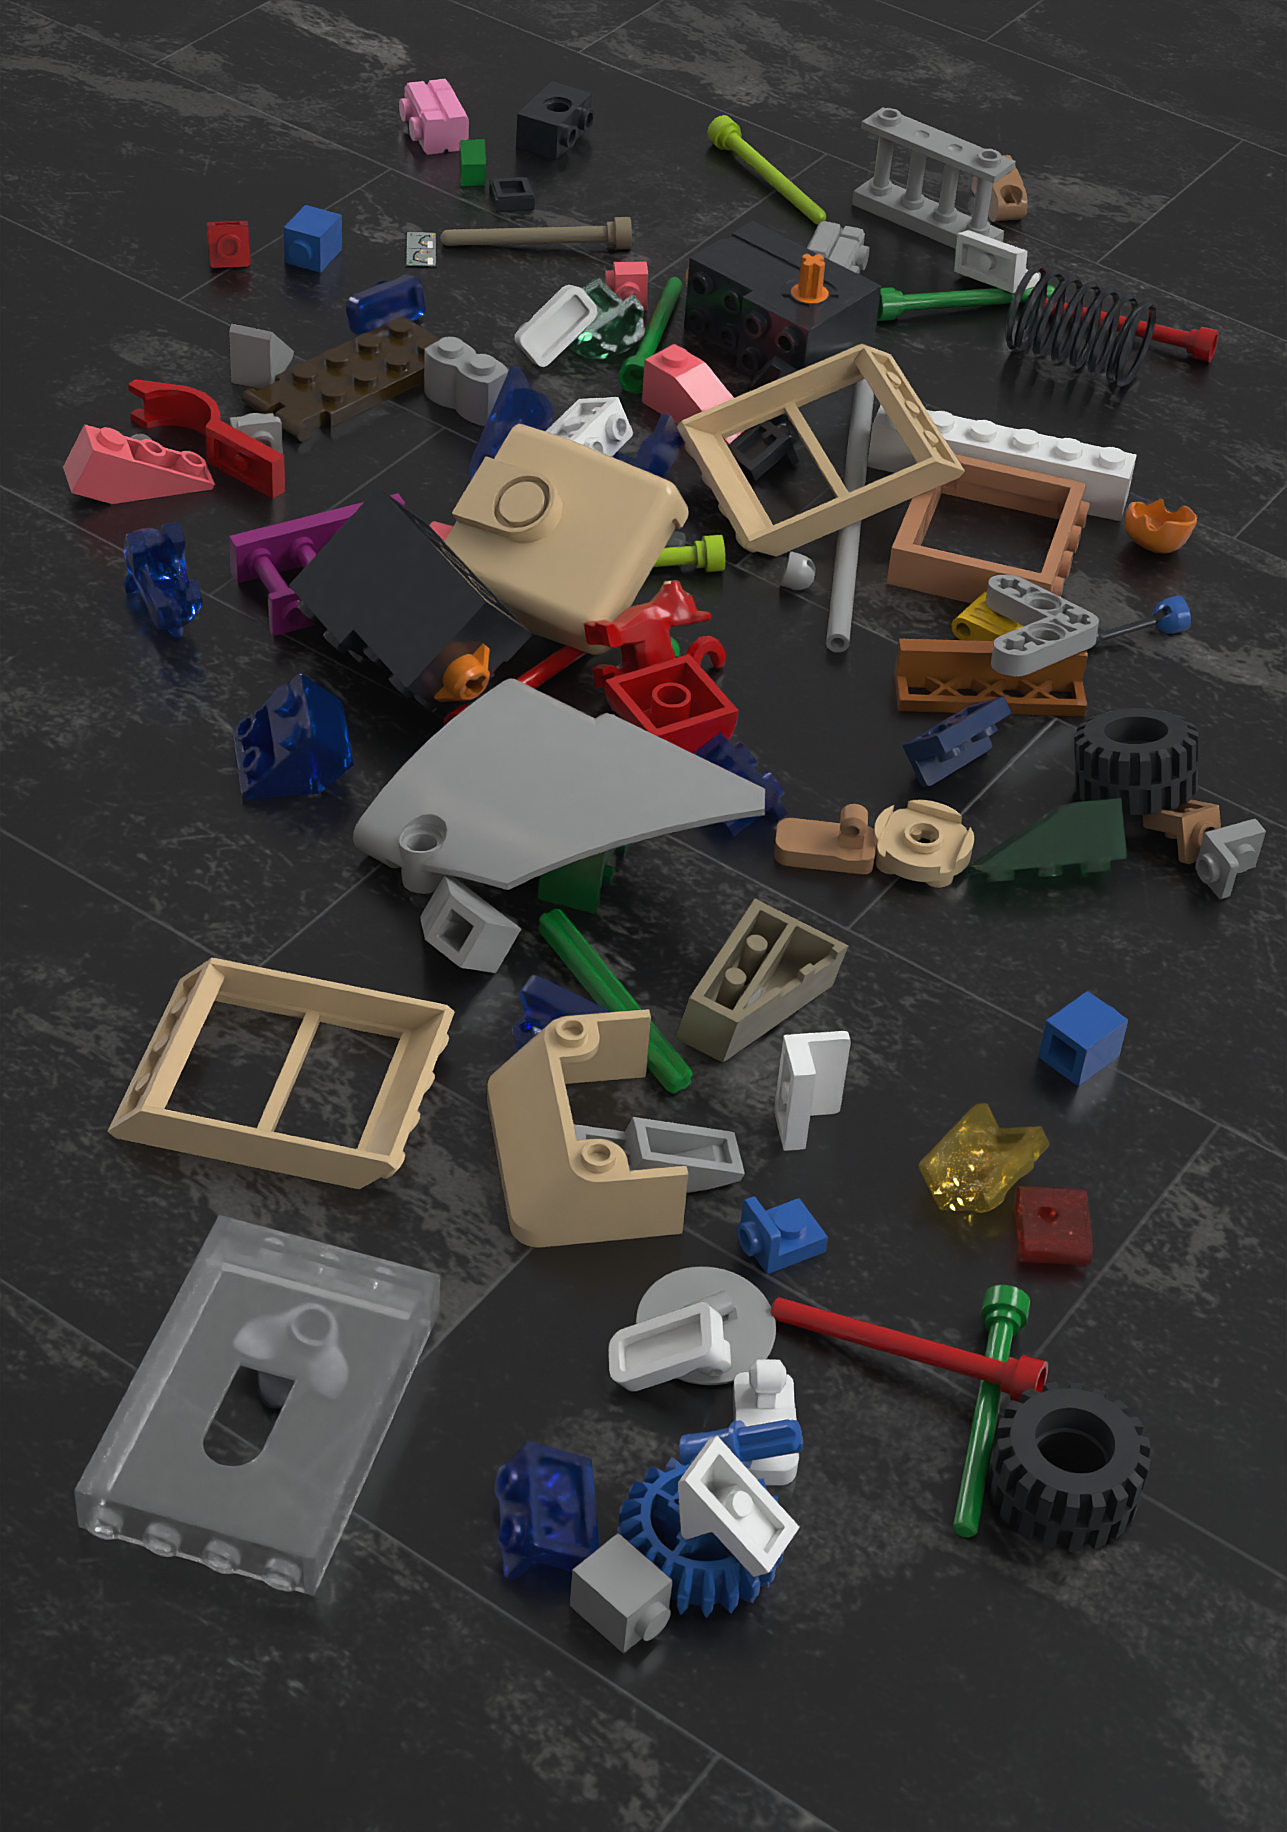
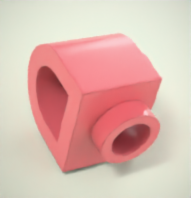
(629, 279)

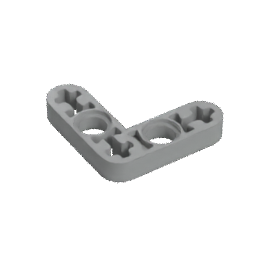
(1050, 630)

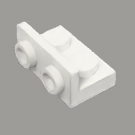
(595, 424)

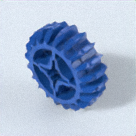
(699, 1567)

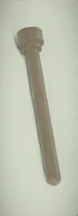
(615, 233)

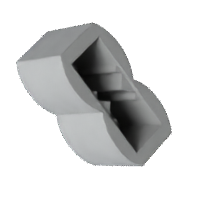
(462, 379)

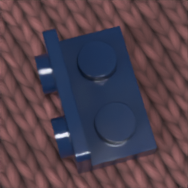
(955, 740)

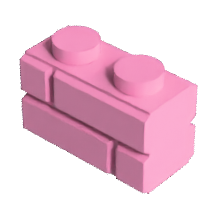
(434, 116)

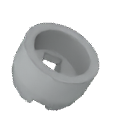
(798, 572)

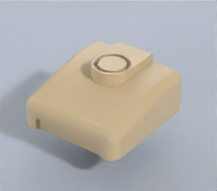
(563, 532)

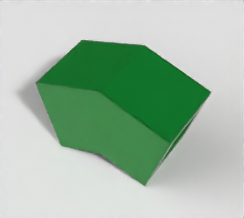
(472, 162)

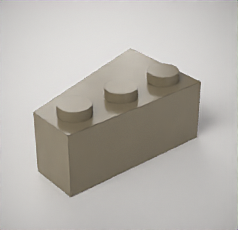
(758, 980)

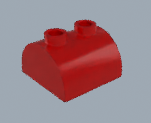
(673, 702)

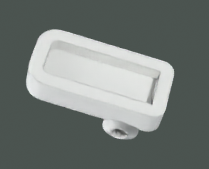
(556, 325)
(669, 1348)
(764, 1397)

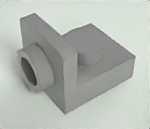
(261, 427)
(1229, 852)

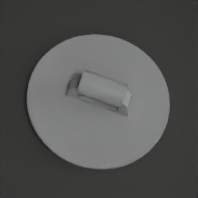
(741, 1304)

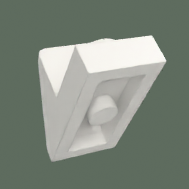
(726, 1499)

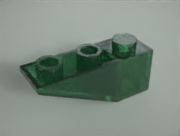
(1065, 835)

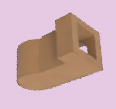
(1007, 197)

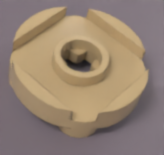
(932, 862)

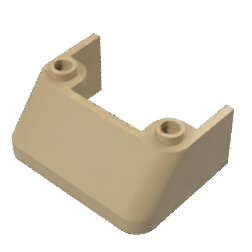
(565, 1186)

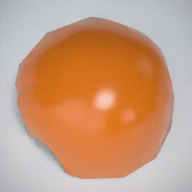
(1157, 528)

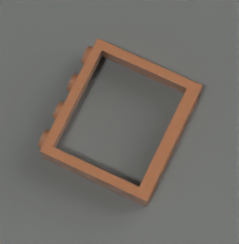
(995, 484)

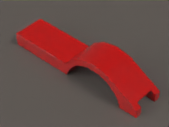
(226, 446)

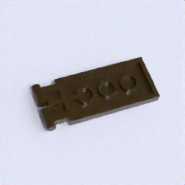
(346, 378)

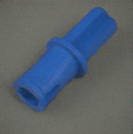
(748, 1442)

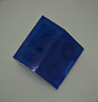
(293, 742)

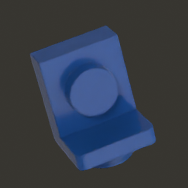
(779, 1234)

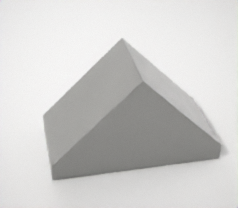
(256, 356)

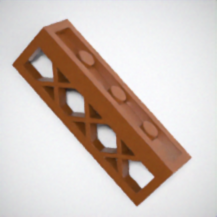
(964, 664)

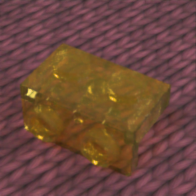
(980, 1161)

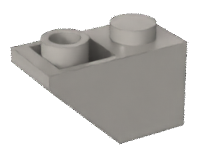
(467, 927)

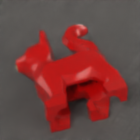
(645, 634)

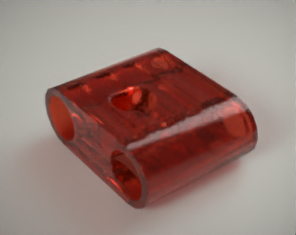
(1053, 1225)

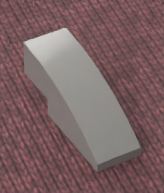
(708, 1153)

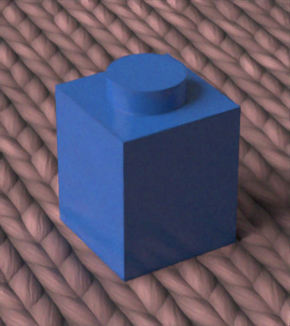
(312, 238)
(1083, 1038)

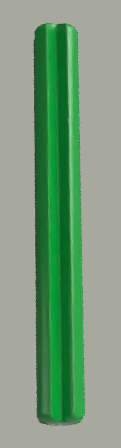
(611, 995)

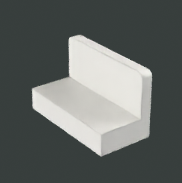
(991, 261)
(809, 1082)

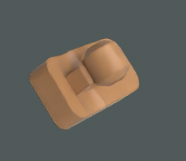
(828, 845)

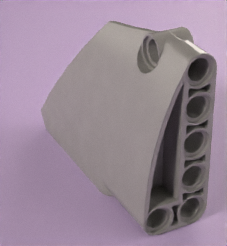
(536, 786)

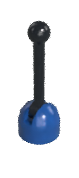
(1166, 616)

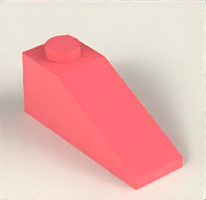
(681, 385)

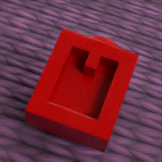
(228, 244)

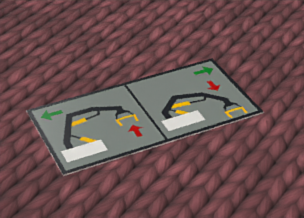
(421, 248)

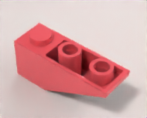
(126, 470)

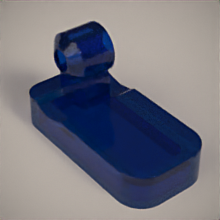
(385, 302)
(543, 1004)

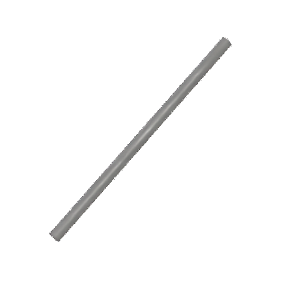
(848, 537)

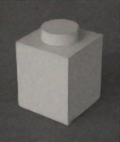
(621, 1594)

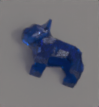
(159, 573)

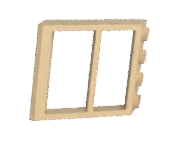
(738, 502)
(416, 1022)

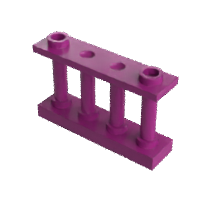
(281, 548)

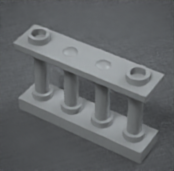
(908, 205)

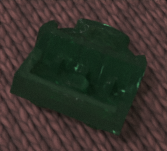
(616, 325)

